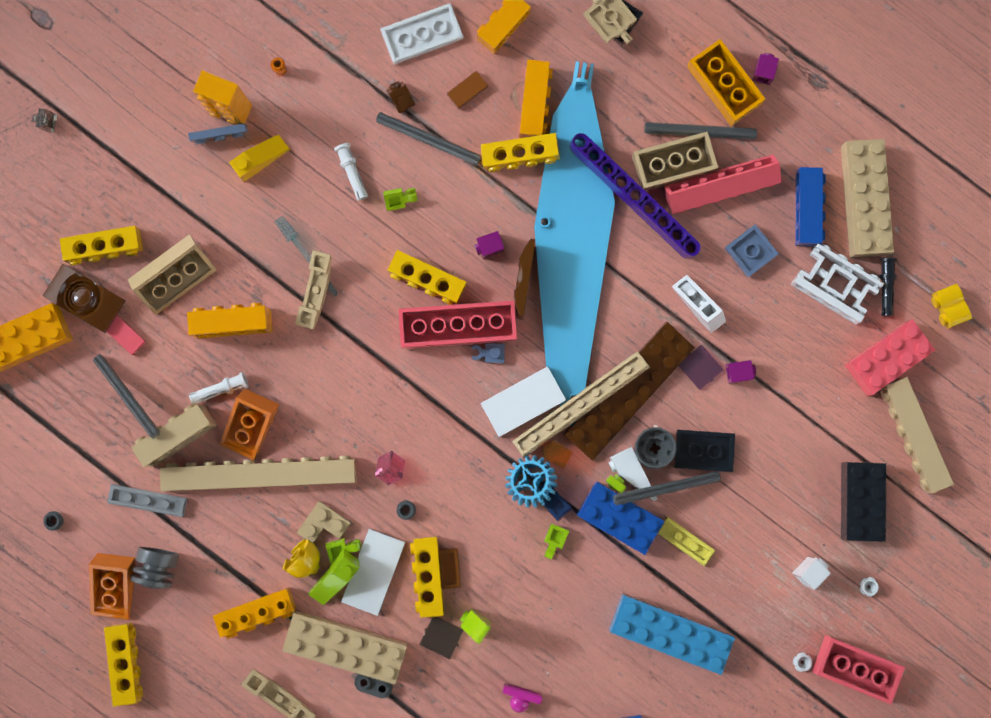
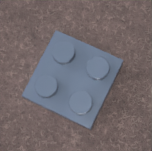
(751, 251)

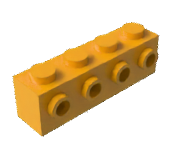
(255, 612)

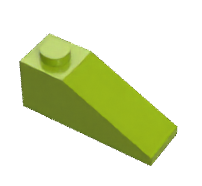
(335, 577)
(475, 625)

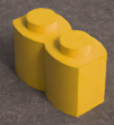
(951, 306)

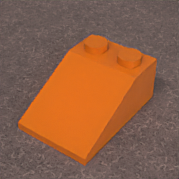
(248, 423)
(111, 585)

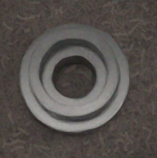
(401, 514)
(47, 520)

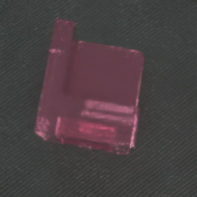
(390, 468)

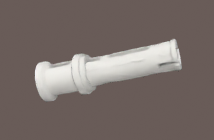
(348, 162)
(227, 386)

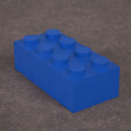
(623, 521)

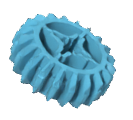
(537, 479)

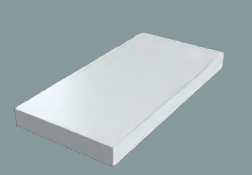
(422, 33)
(523, 401)
(377, 565)

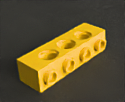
(529, 144)
(71, 245)
(401, 261)
(424, 607)
(119, 693)

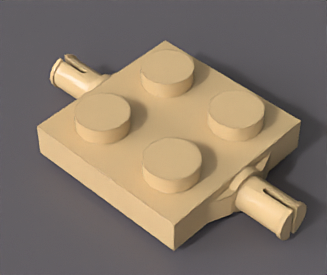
(610, 19)

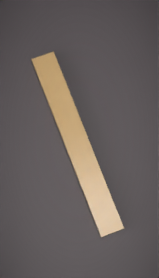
(580, 404)

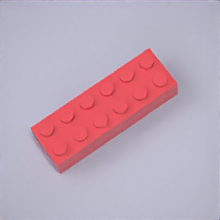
(457, 325)

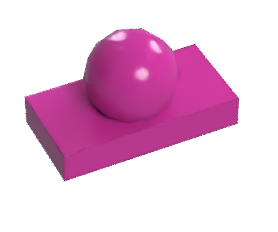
(521, 697)

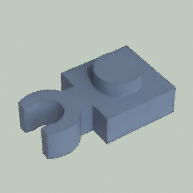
(493, 353)

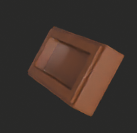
(467, 89)
(449, 568)

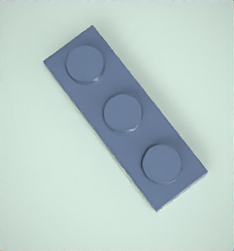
(218, 134)

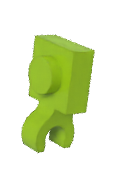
(396, 198)
(616, 483)
(555, 538)
(336, 547)

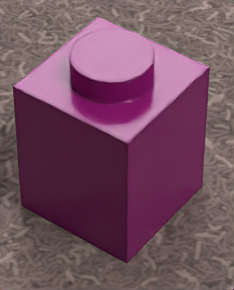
(765, 68)
(489, 245)
(740, 371)

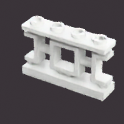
(830, 296)

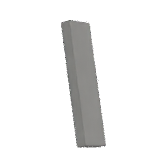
(147, 500)

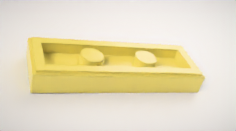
(686, 541)

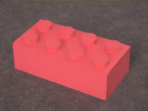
(889, 357)
(858, 669)

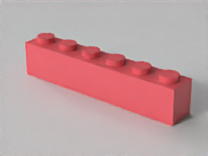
(723, 184)

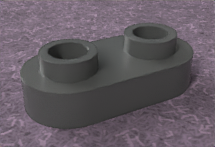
(372, 687)

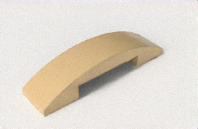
(316, 290)
(276, 695)

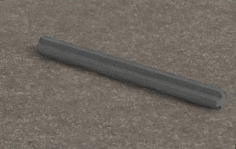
(690, 130)
(428, 138)
(126, 396)
(666, 488)

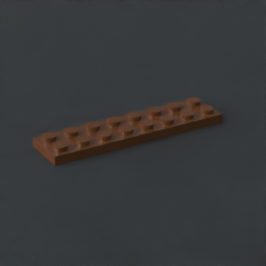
(602, 423)

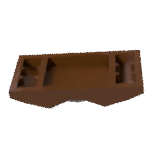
(521, 290)
(84, 298)

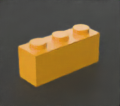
(503, 24)

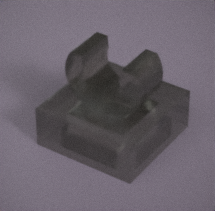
(45, 120)

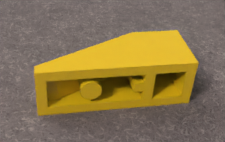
(258, 157)

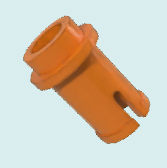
(278, 66)

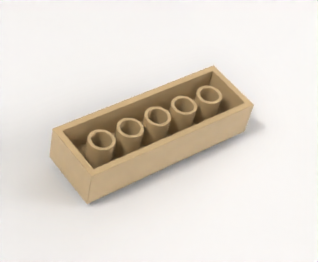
(867, 198)
(345, 647)

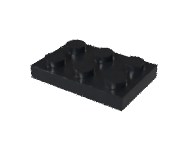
(704, 450)

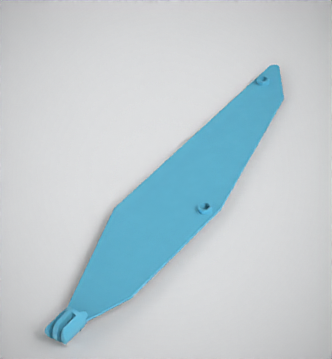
(574, 241)

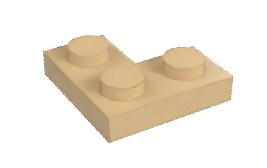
(323, 518)

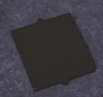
(441, 637)

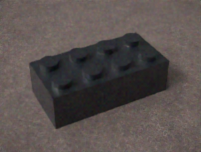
(863, 501)

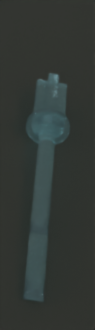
(291, 235)

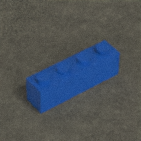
(810, 206)

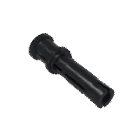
(888, 276)

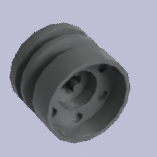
(661, 439)
(154, 567)

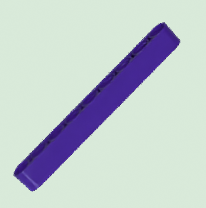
(637, 206)

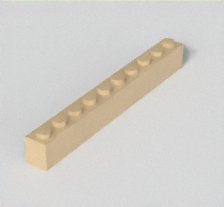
(258, 475)

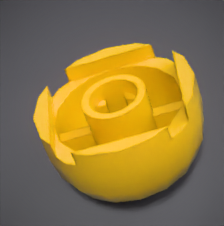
(304, 560)

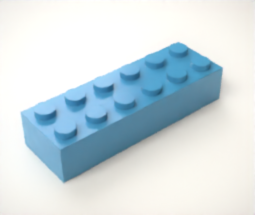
(671, 634)

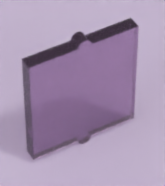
(700, 367)

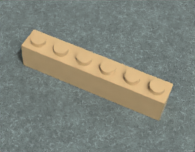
(916, 435)

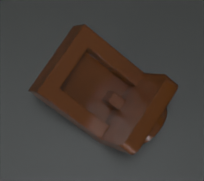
(400, 96)

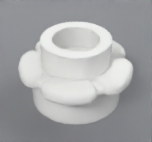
(873, 586)
(807, 662)

